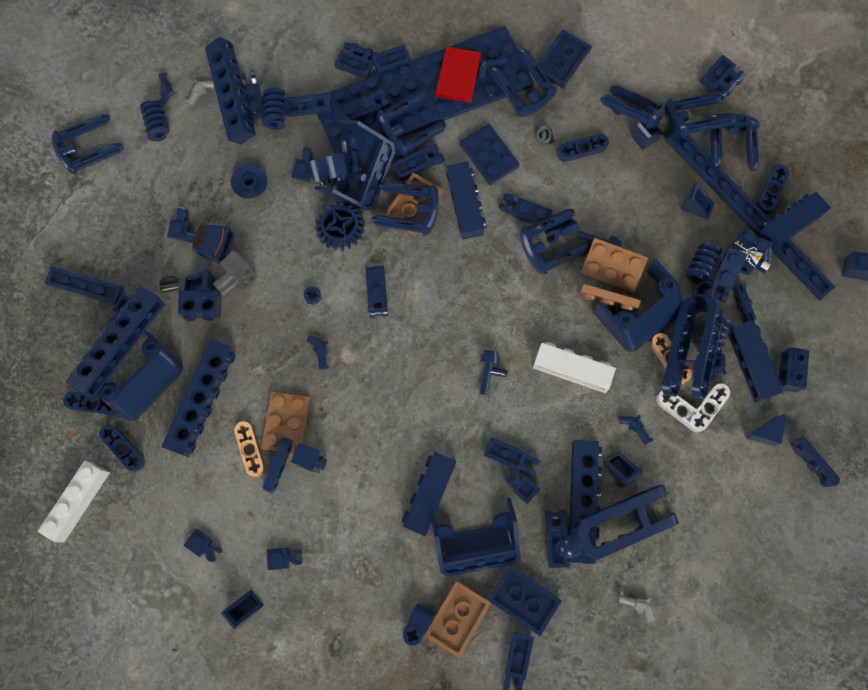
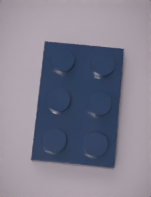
(564, 58)
(489, 154)
(524, 600)

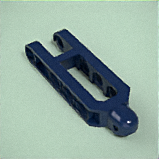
(703, 365)
(580, 544)

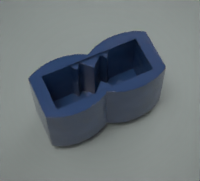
(330, 168)

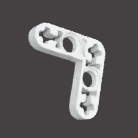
(692, 413)

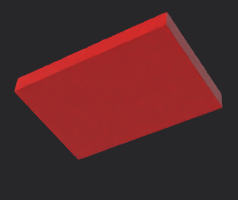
(458, 74)

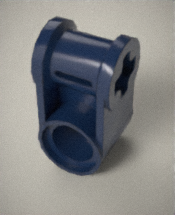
(419, 621)

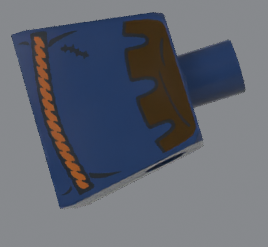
(211, 241)

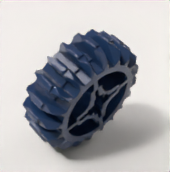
(353, 218)

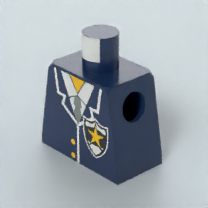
(753, 259)

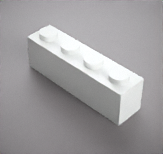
(573, 367)
(73, 502)

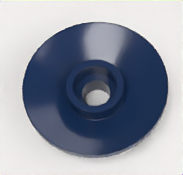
(245, 175)

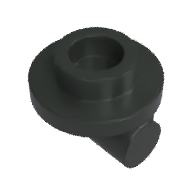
(545, 135)
(169, 284)

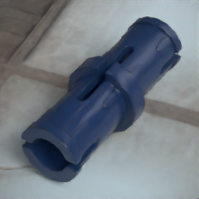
(744, 303)

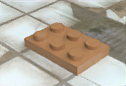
(407, 206)
(614, 265)
(608, 298)
(285, 418)
(457, 619)

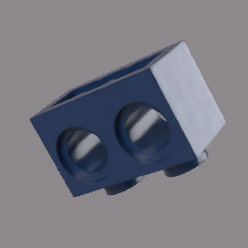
(200, 300)
(794, 369)
(309, 458)

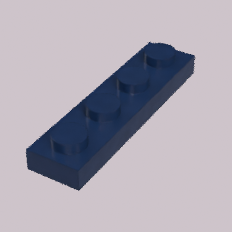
(83, 285)

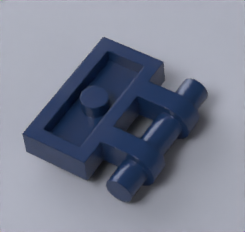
(353, 63)
(716, 75)

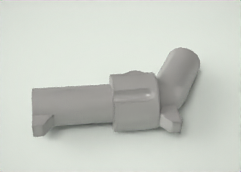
(198, 90)
(639, 604)

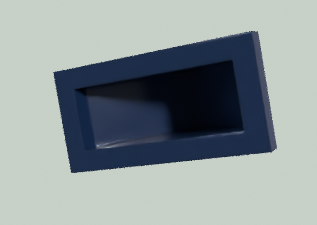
(645, 137)
(698, 202)
(200, 281)
(770, 432)
(622, 469)
(242, 610)

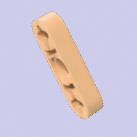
(662, 357)
(248, 464)

